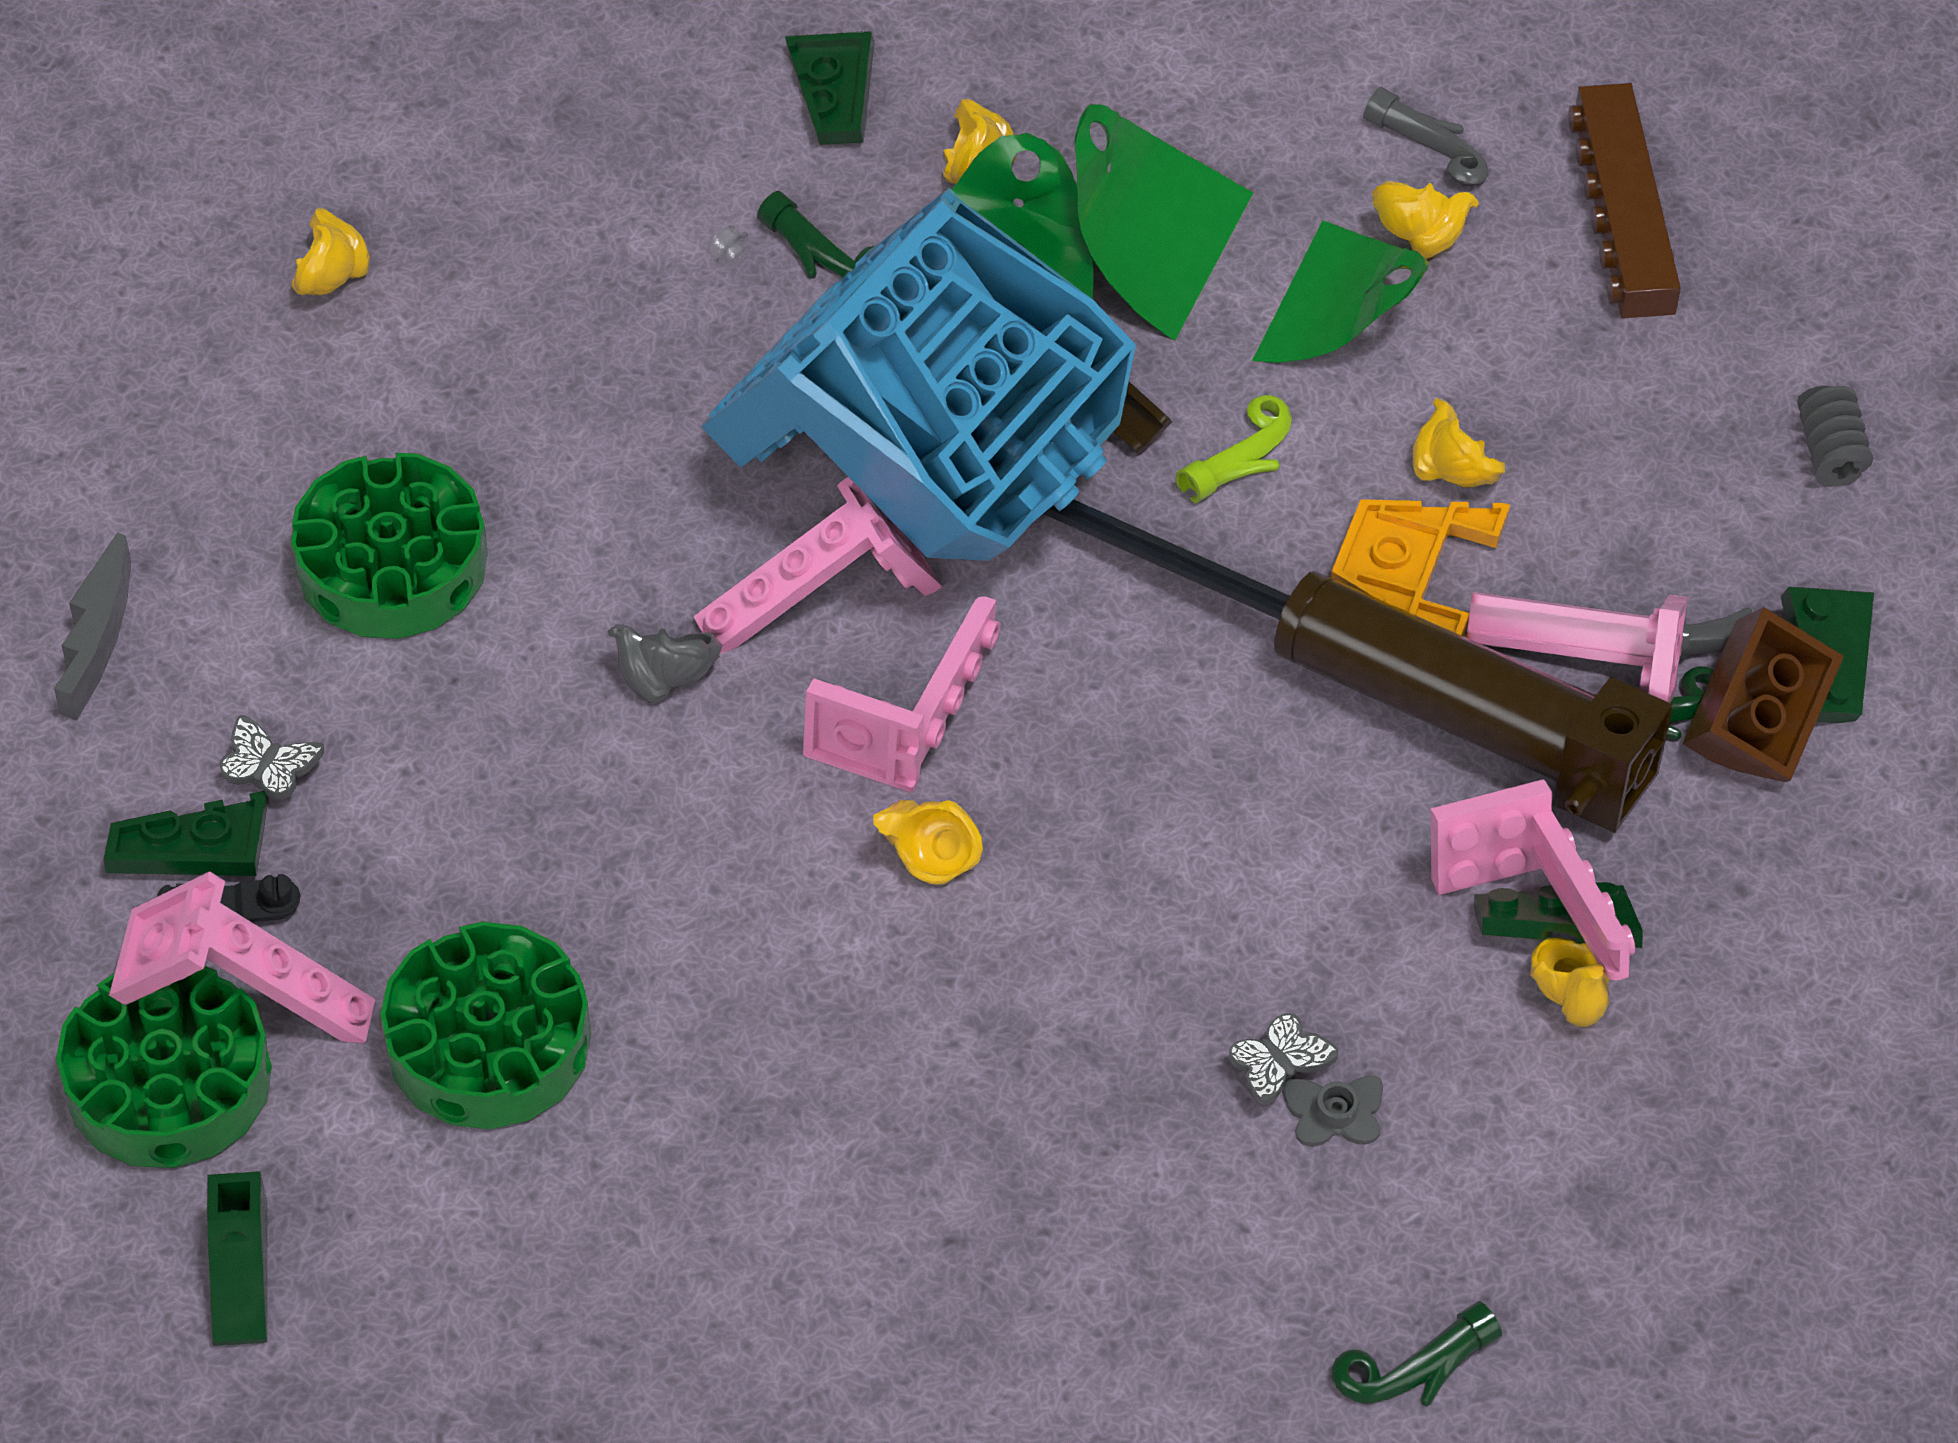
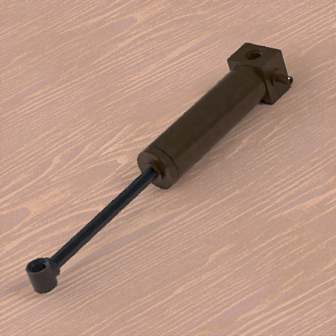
(1594, 746)

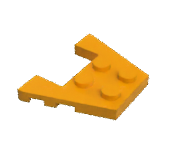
(1398, 545)

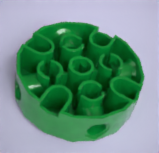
(389, 545)
(486, 1025)
(166, 1072)

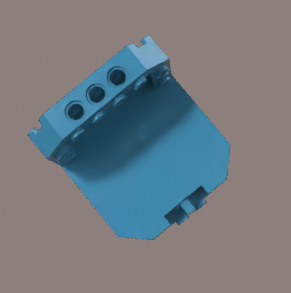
(943, 383)

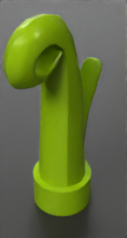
(1242, 457)

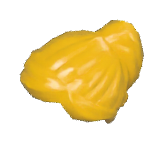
(977, 130)
(1422, 215)
(334, 257)
(1451, 454)
(931, 838)
(1572, 979)

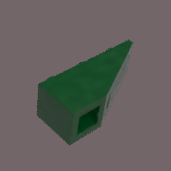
(237, 1257)

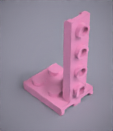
(812, 562)
(1587, 633)
(887, 740)
(1517, 834)
(189, 924)

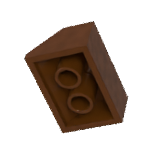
(1763, 697)

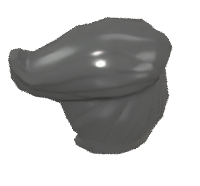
(659, 662)

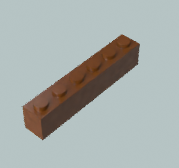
(1625, 201)

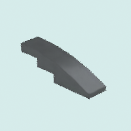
(97, 620)

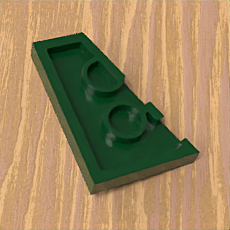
(834, 82)
(1844, 624)
(212, 840)
(1541, 912)

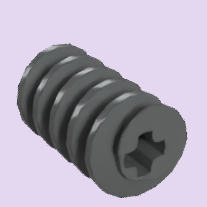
(1835, 434)

